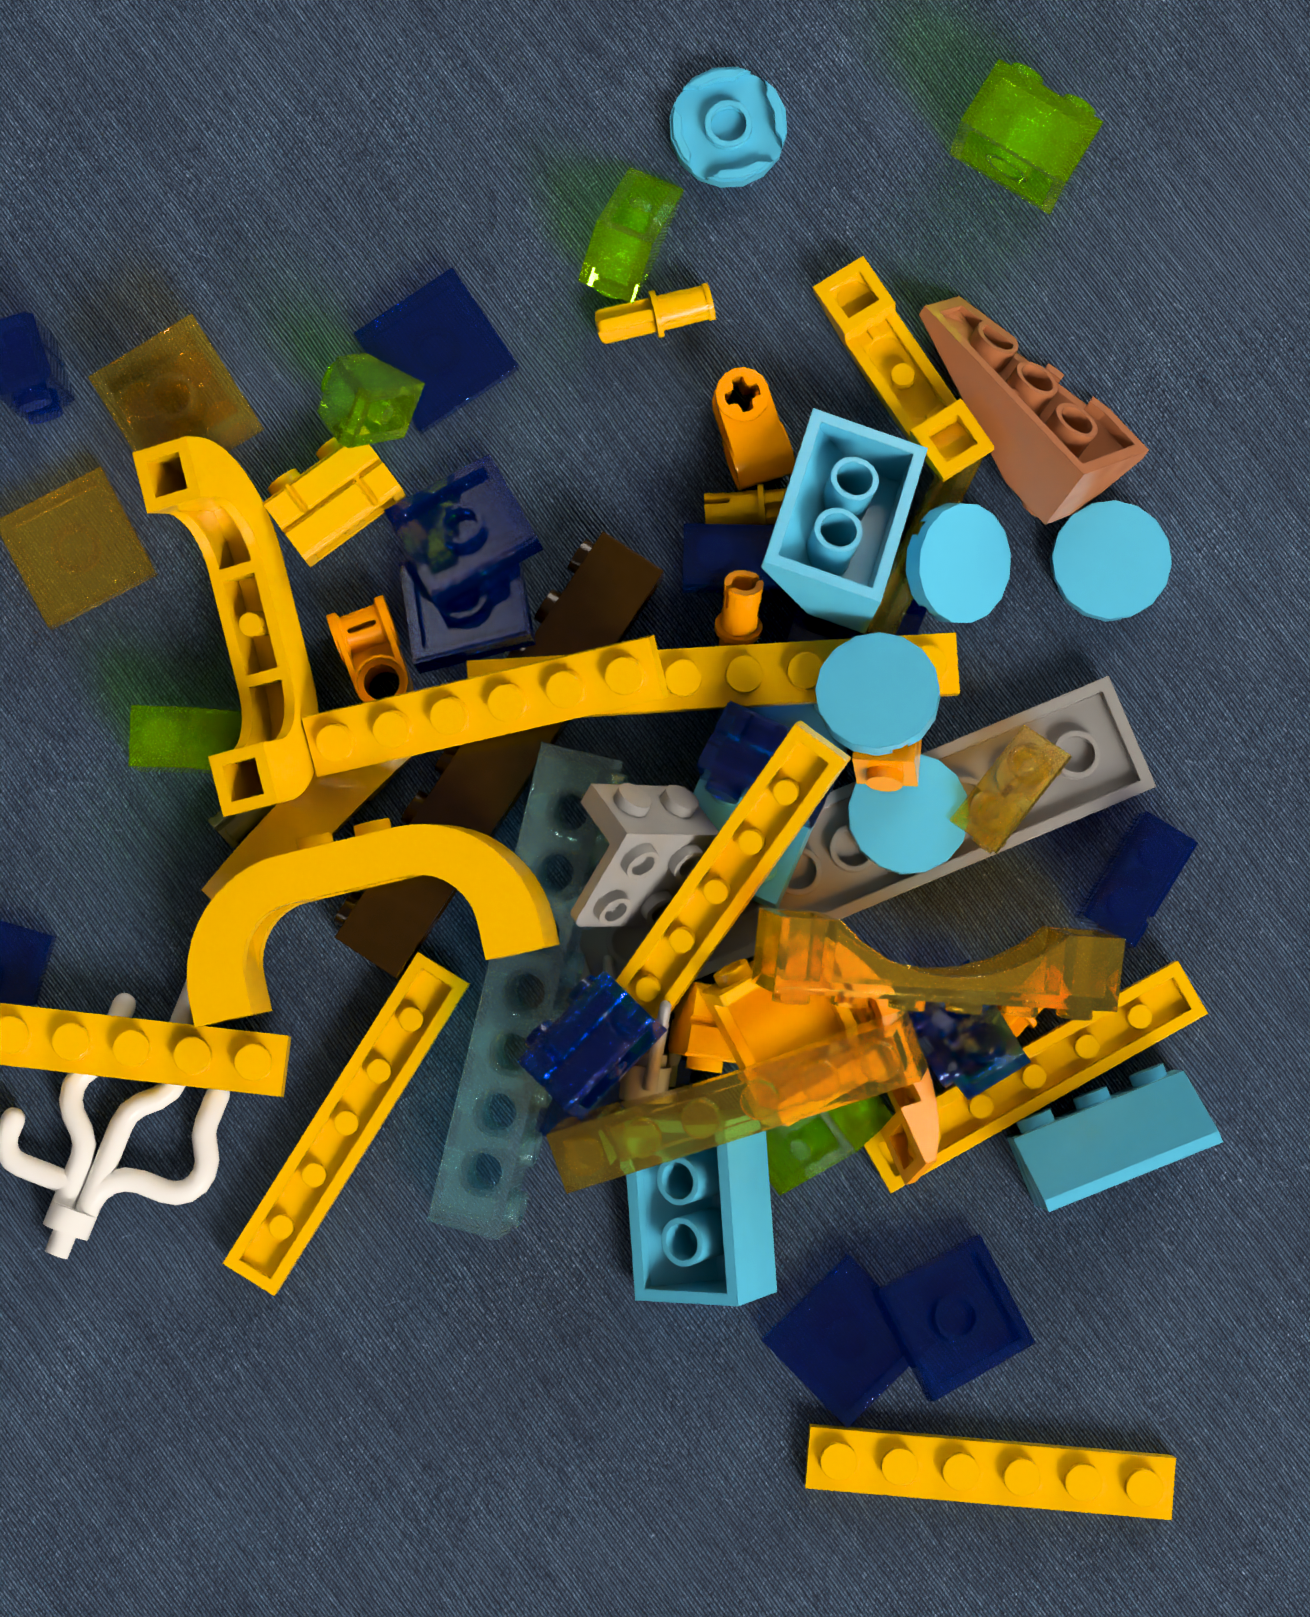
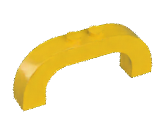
(257, 614)
(231, 936)

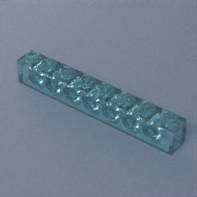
(460, 1195)

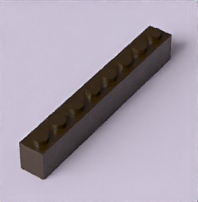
(489, 775)

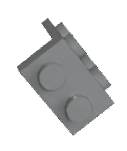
(653, 848)

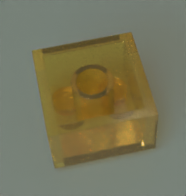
(175, 390)

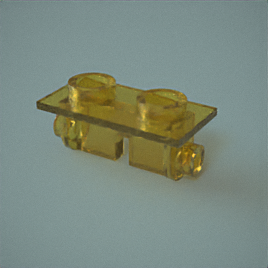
(1010, 789)

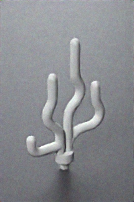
(89, 1183)

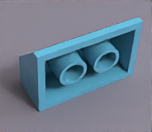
(843, 519)
(1111, 1137)
(704, 1226)

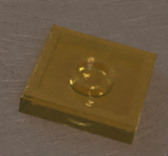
(76, 548)

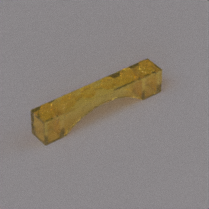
(1052, 968)
(738, 1104)

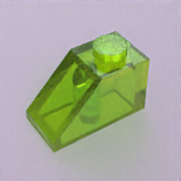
(629, 235)
(367, 400)
(180, 737)
(821, 1141)

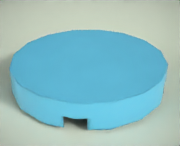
(728, 127)
(1110, 560)
(958, 563)
(877, 693)
(910, 826)

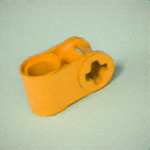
(754, 439)
(370, 646)

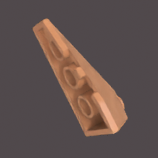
(1043, 436)

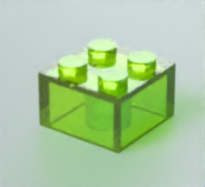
(1025, 134)

